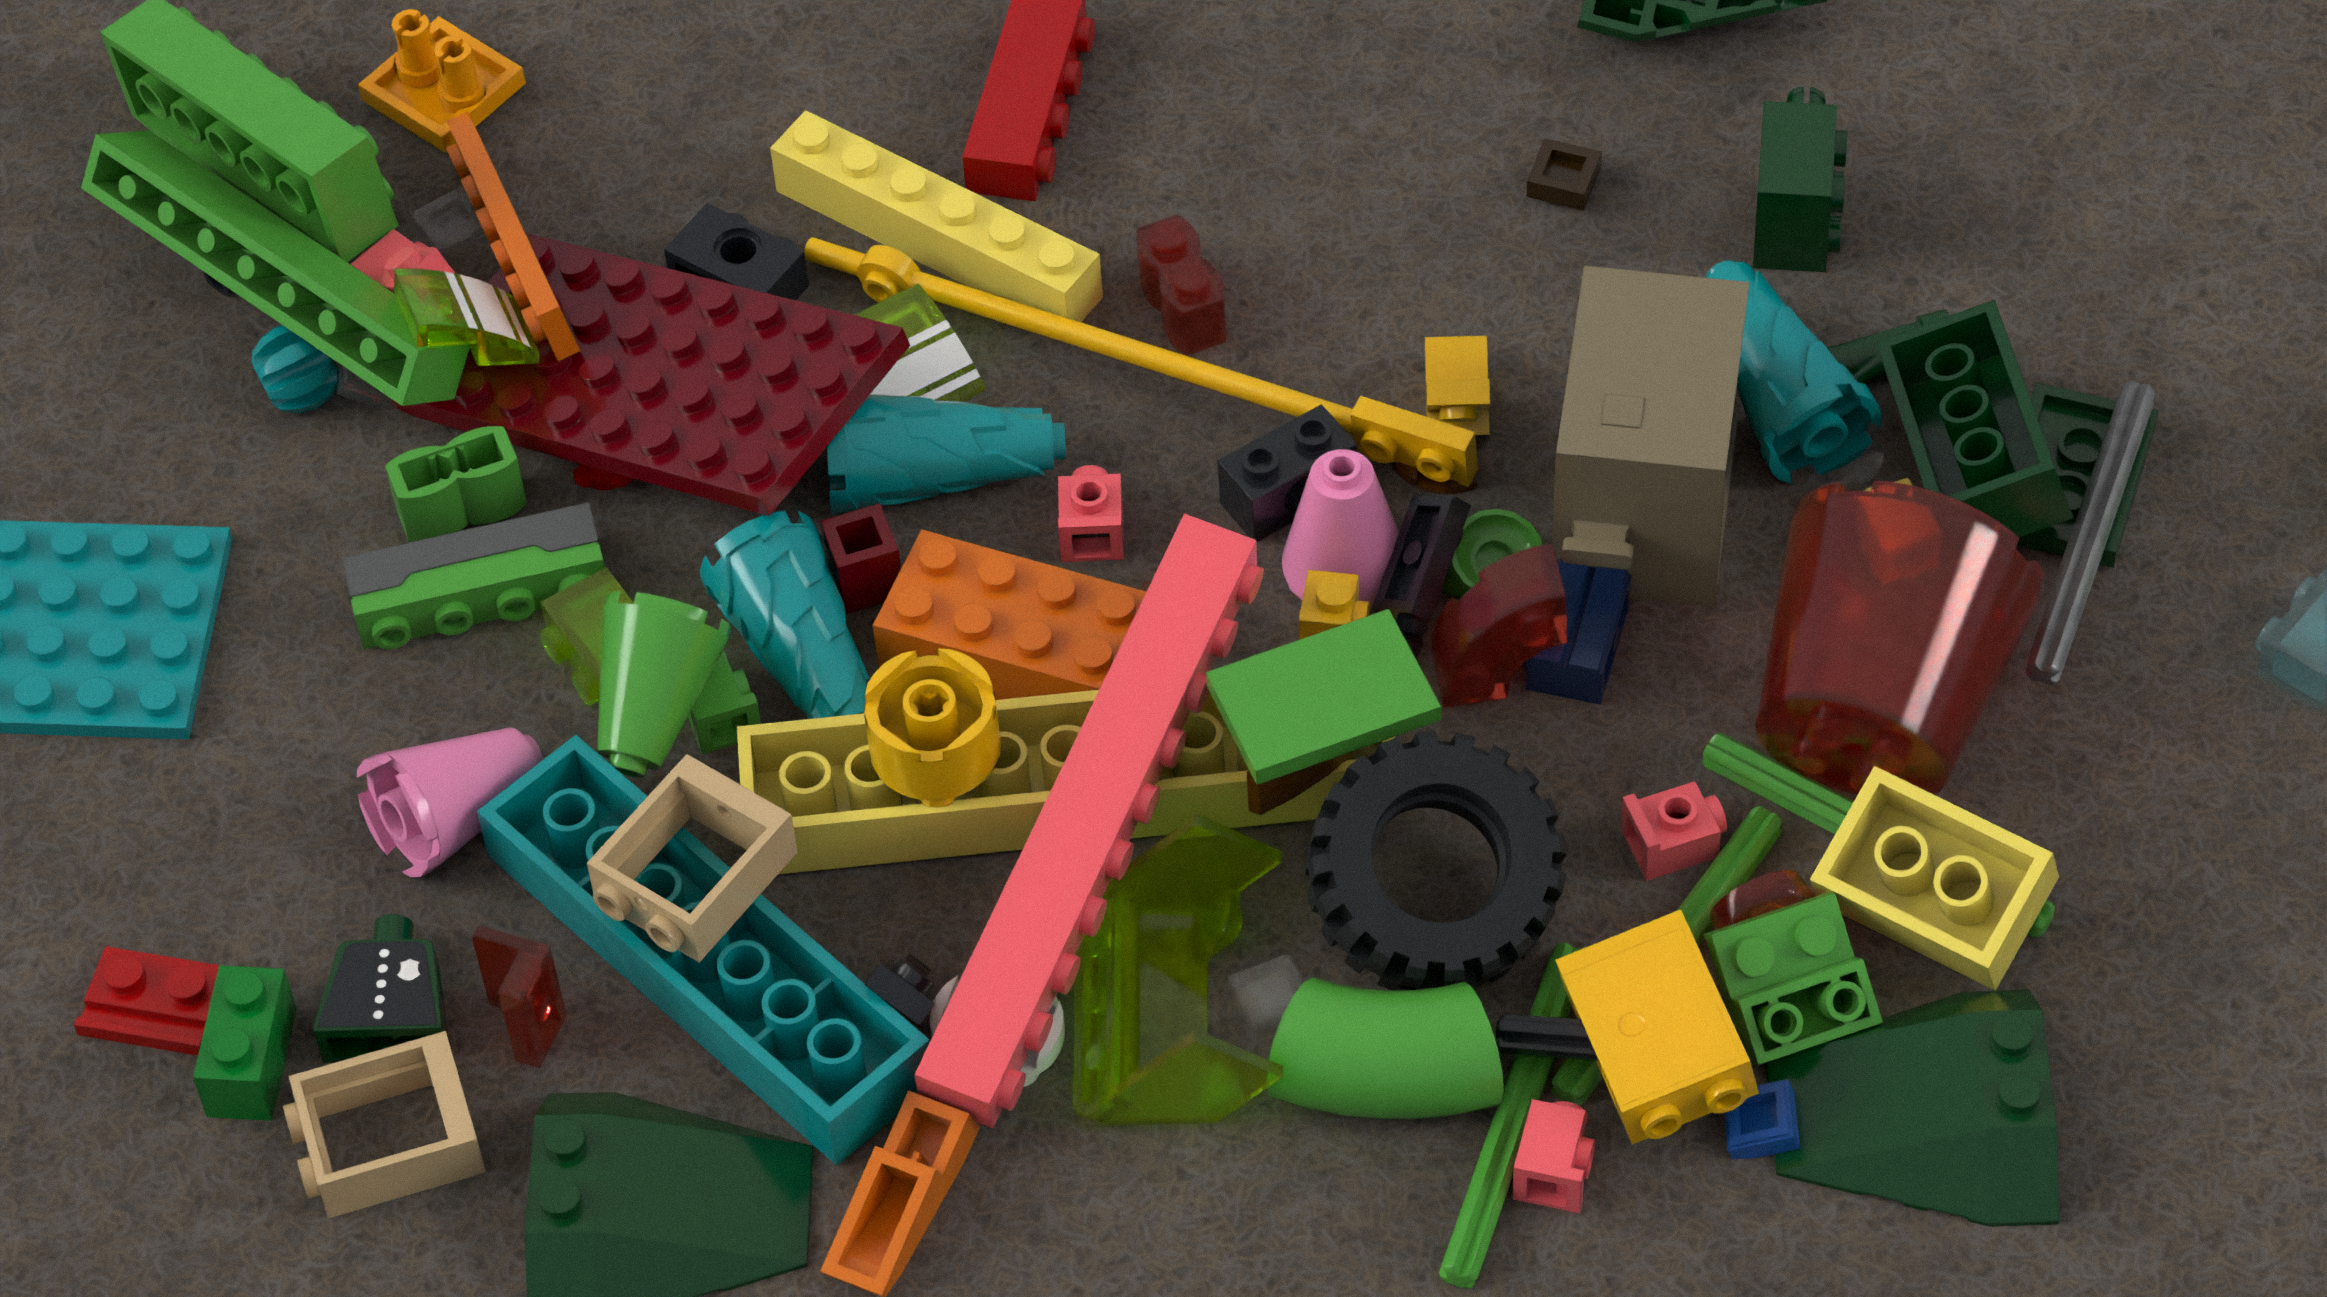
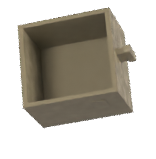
(1650, 430)

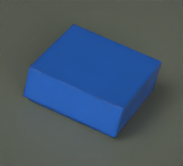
(1764, 1123)

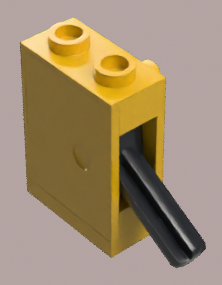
(1648, 1024)

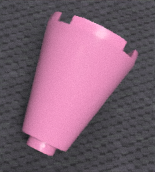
(1341, 525)
(431, 792)

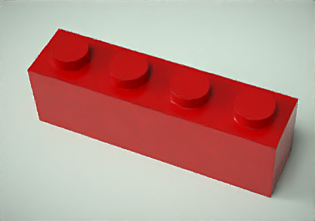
(1026, 98)

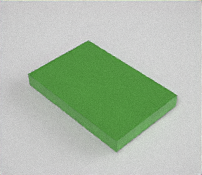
(1323, 696)

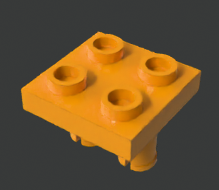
(438, 77)

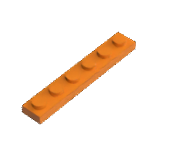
(508, 239)

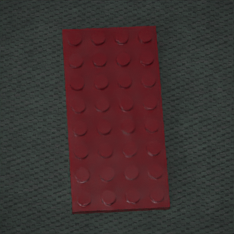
(678, 379)

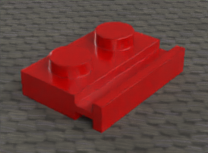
(148, 1000)

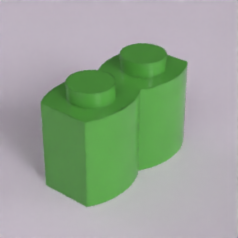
(457, 484)

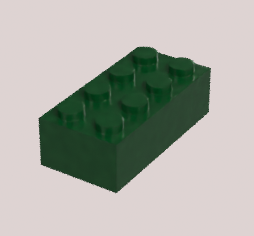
(1974, 419)

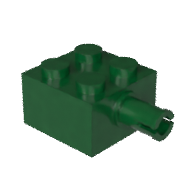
(1799, 184)

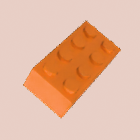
(1017, 617)

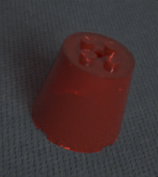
(1889, 633)

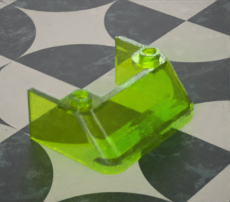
(1145, 985)

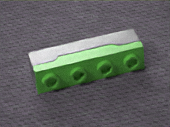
(470, 576)

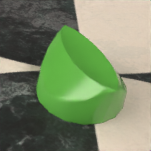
(1486, 539)

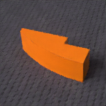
(900, 1194)

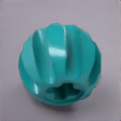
(293, 371)

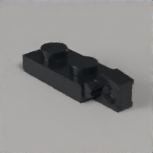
(1421, 563)

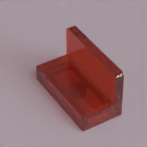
(525, 984)

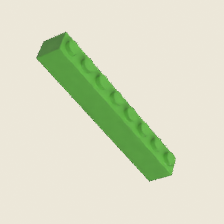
(270, 265)

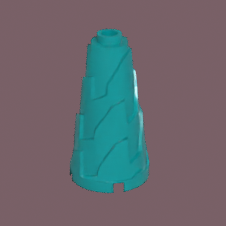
(1793, 388)
(925, 447)
(789, 611)

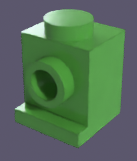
(723, 707)

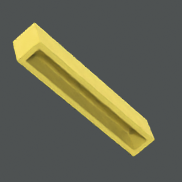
(934, 219)

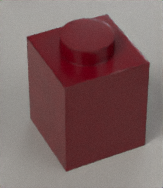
(861, 556)

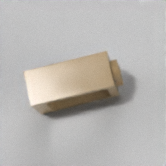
(724, 807)
(369, 1080)

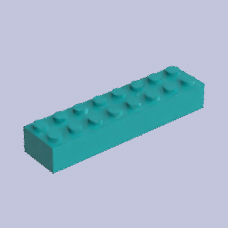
(758, 1001)

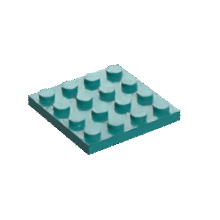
(106, 626)

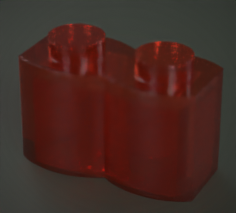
(1181, 285)

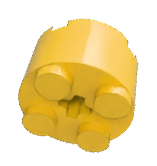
(932, 725)

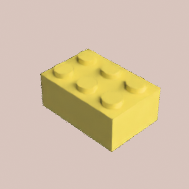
(1936, 877)

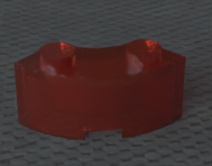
(1499, 626)

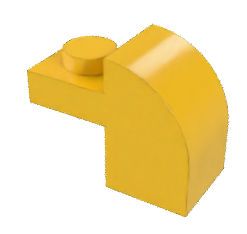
(1458, 381)

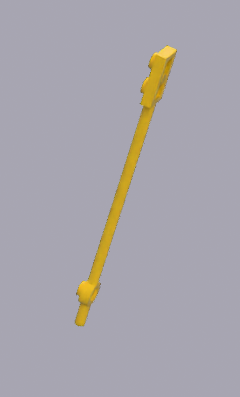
(1379, 429)

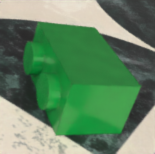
(245, 1043)

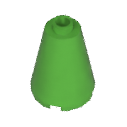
(651, 676)

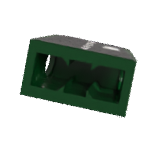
(380, 993)

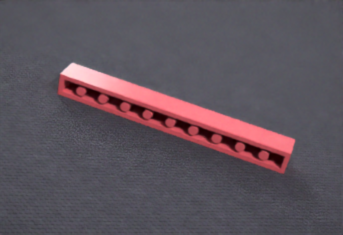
(1088, 822)

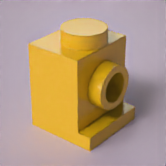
(1329, 602)

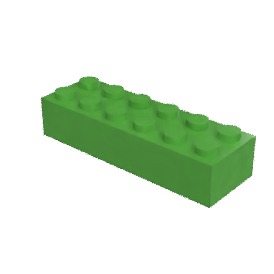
(251, 127)

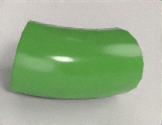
(1387, 1052)

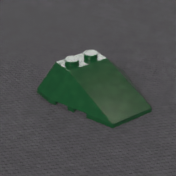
(1933, 1110)
(658, 1201)

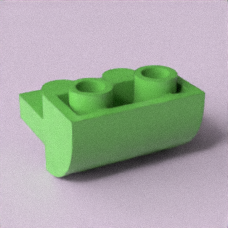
(1792, 979)

